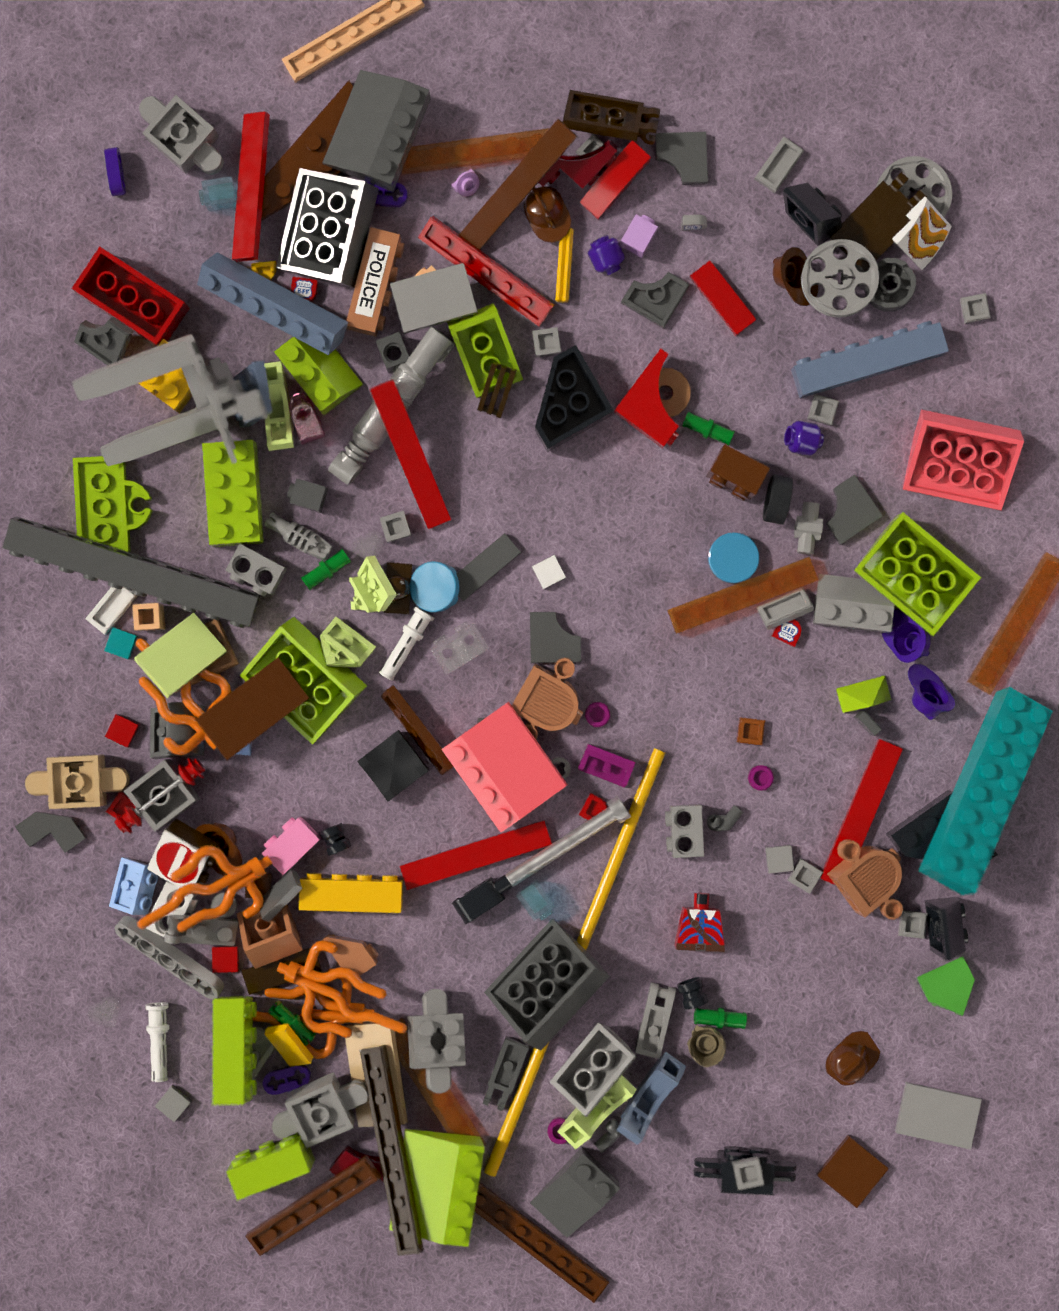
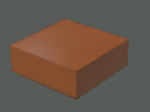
(750, 731)

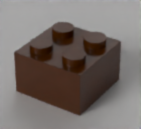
(737, 473)

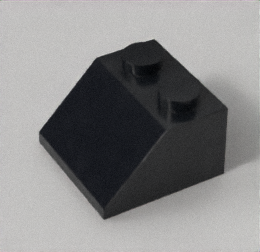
(812, 212)

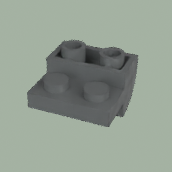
(180, 734)

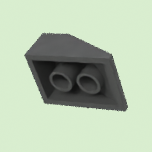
(576, 1193)

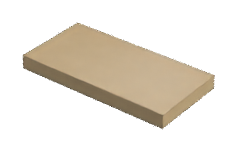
(367, 1036)

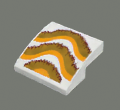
(923, 234)

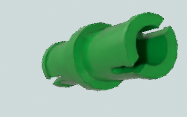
(708, 428)
(326, 569)
(285, 1016)
(720, 1018)

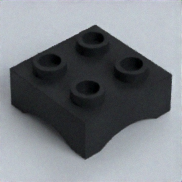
(393, 765)

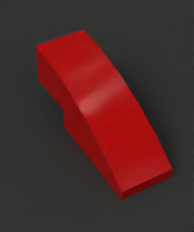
(615, 179)

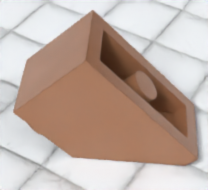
(353, 953)

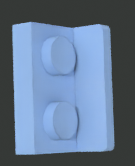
(133, 887)

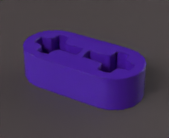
(115, 171)
(387, 201)
(288, 1085)

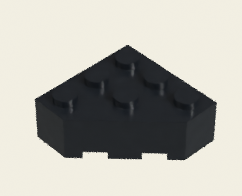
(570, 401)
(916, 832)

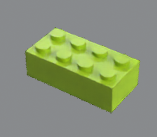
(233, 494)
(234, 1050)

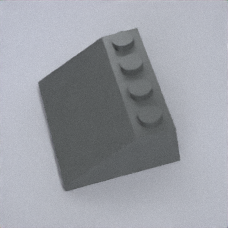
(377, 128)
(327, 227)
(546, 985)

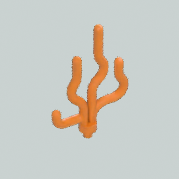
(190, 704)
(236, 879)
(312, 981)
(333, 1016)

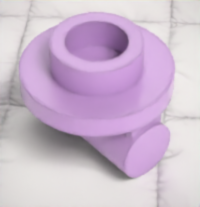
(466, 183)

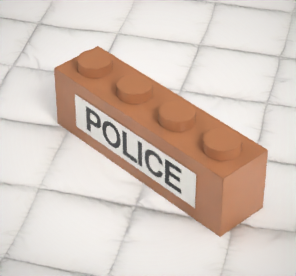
(373, 282)

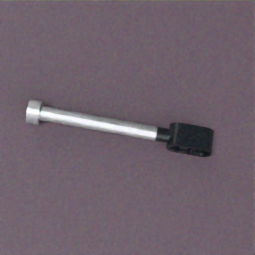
(490, 892)

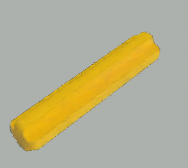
(564, 268)

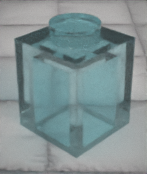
(218, 194)
(536, 900)

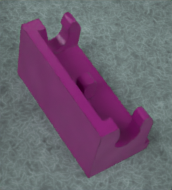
(606, 765)

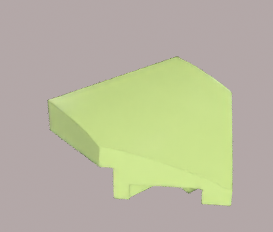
(371, 587)
(344, 645)

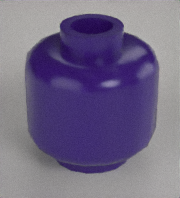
(606, 255)
(803, 438)

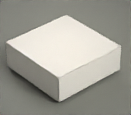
(548, 572)

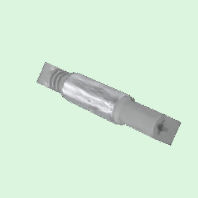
(409, 380)

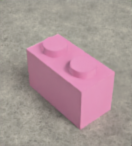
(291, 844)

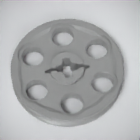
(936, 177)
(847, 268)

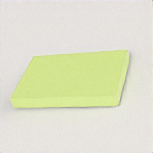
(180, 655)

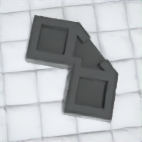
(63, 829)

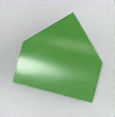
(948, 986)

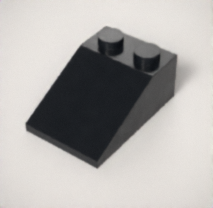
(945, 927)

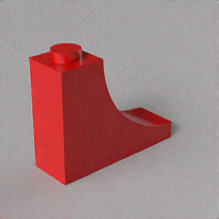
(644, 407)

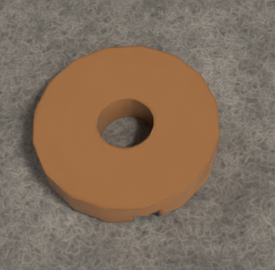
(680, 389)

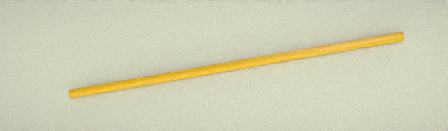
(583, 939)

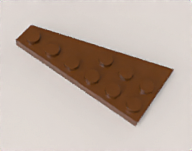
(304, 153)

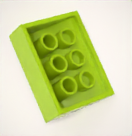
(917, 573)
(328, 687)
(444, 1183)

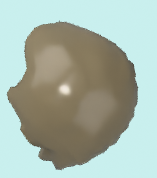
(706, 1046)

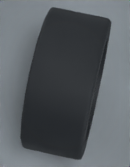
(778, 499)

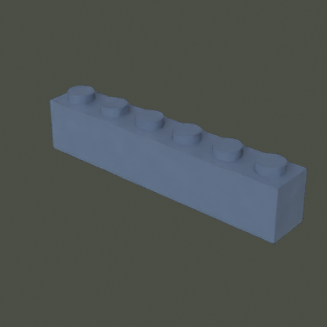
(272, 303)
(869, 359)

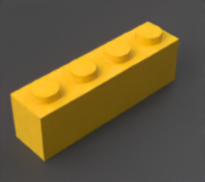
(351, 895)

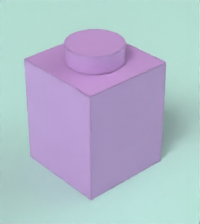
(639, 235)

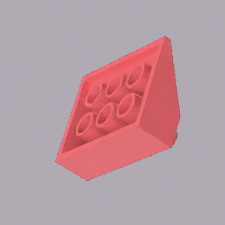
(962, 459)
(504, 767)

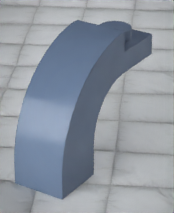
(649, 1096)

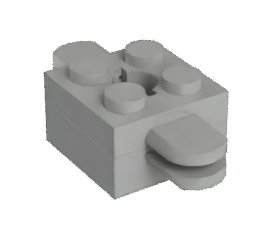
(181, 135)
(436, 1041)
(323, 1119)

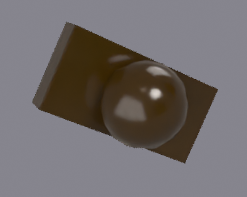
(399, 576)

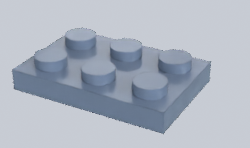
(252, 379)

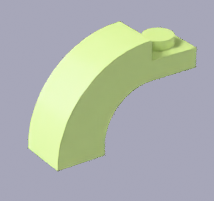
(279, 422)
(579, 1128)

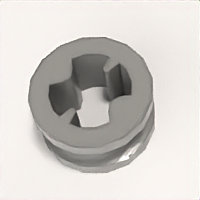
(567, 768)

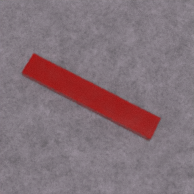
(250, 187)
(486, 271)
(410, 453)
(865, 801)
(475, 855)

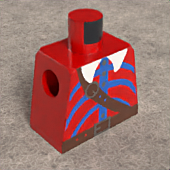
(700, 927)

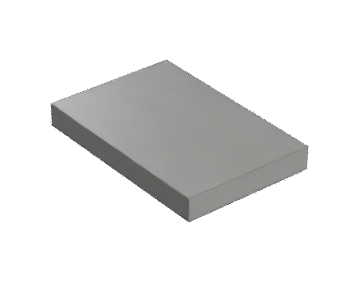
(433, 298)
(938, 1115)

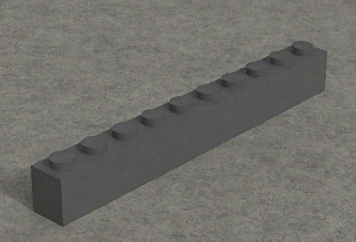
(130, 571)

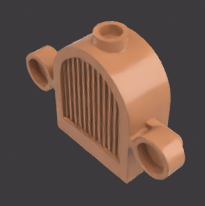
(548, 698)
(868, 878)

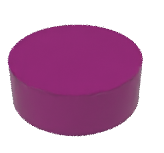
(597, 714)
(760, 777)
(552, 1130)

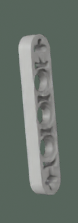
(160, 951)

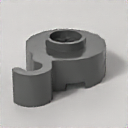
(902, 277)

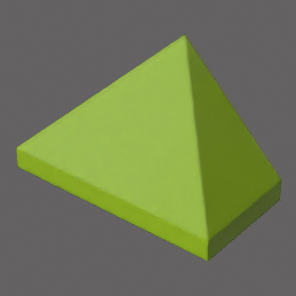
(863, 694)

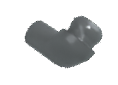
(724, 822)
(609, 1137)

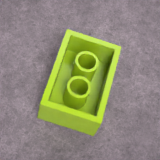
(269, 1165)

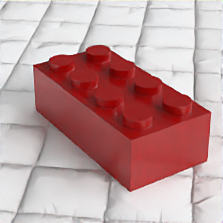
(130, 297)

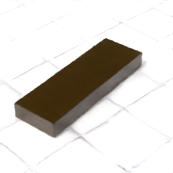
(267, 975)

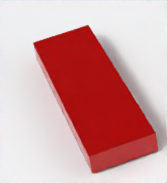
(722, 298)

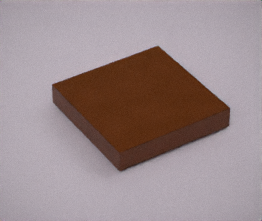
(852, 1171)

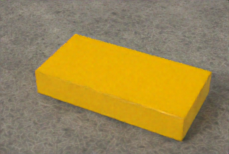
(288, 1045)

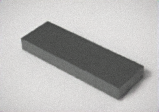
(486, 566)

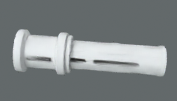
(415, 633)
(157, 1029)

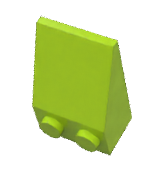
(479, 343)

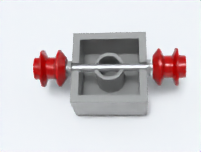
(161, 795)

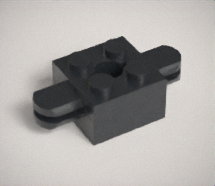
(724, 1172)

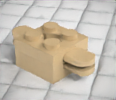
(77, 781)

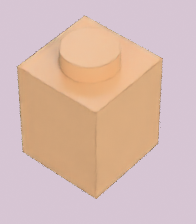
(148, 616)

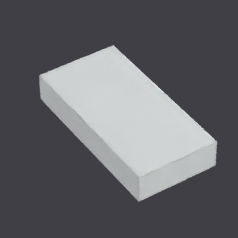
(111, 608)

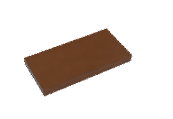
(252, 709)

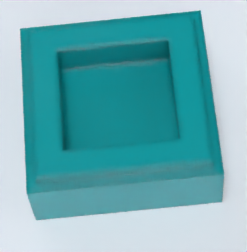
(120, 643)

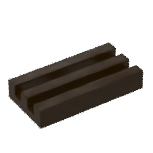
(490, 409)

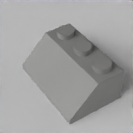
(851, 605)
(593, 1068)

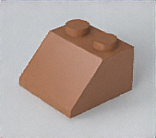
(269, 940)

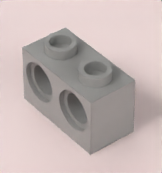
(258, 565)
(692, 829)

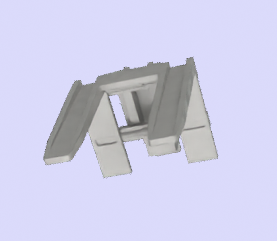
(211, 388)

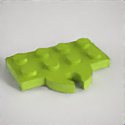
(106, 502)

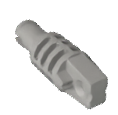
(299, 537)

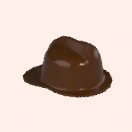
(547, 214)
(788, 273)
(227, 839)
(852, 1058)

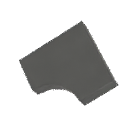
(685, 153)
(657, 299)
(104, 341)
(853, 510)
(550, 641)

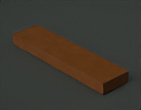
(416, 729)

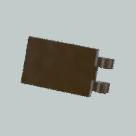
(610, 116)
(879, 218)

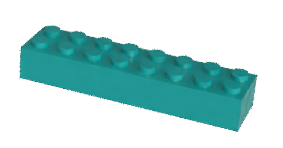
(985, 791)

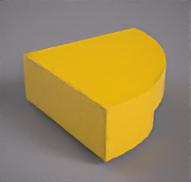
(265, 269)

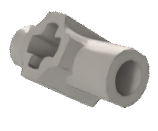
(808, 528)

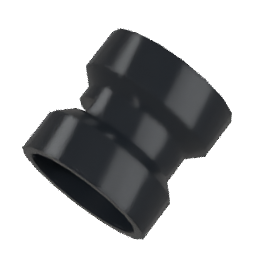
(335, 839)
(692, 993)

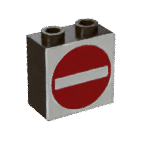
(175, 850)

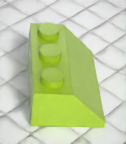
(322, 376)

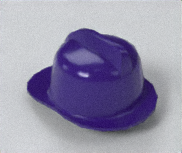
(907, 638)
(929, 692)

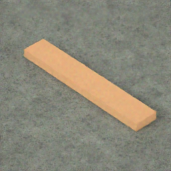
(348, 36)

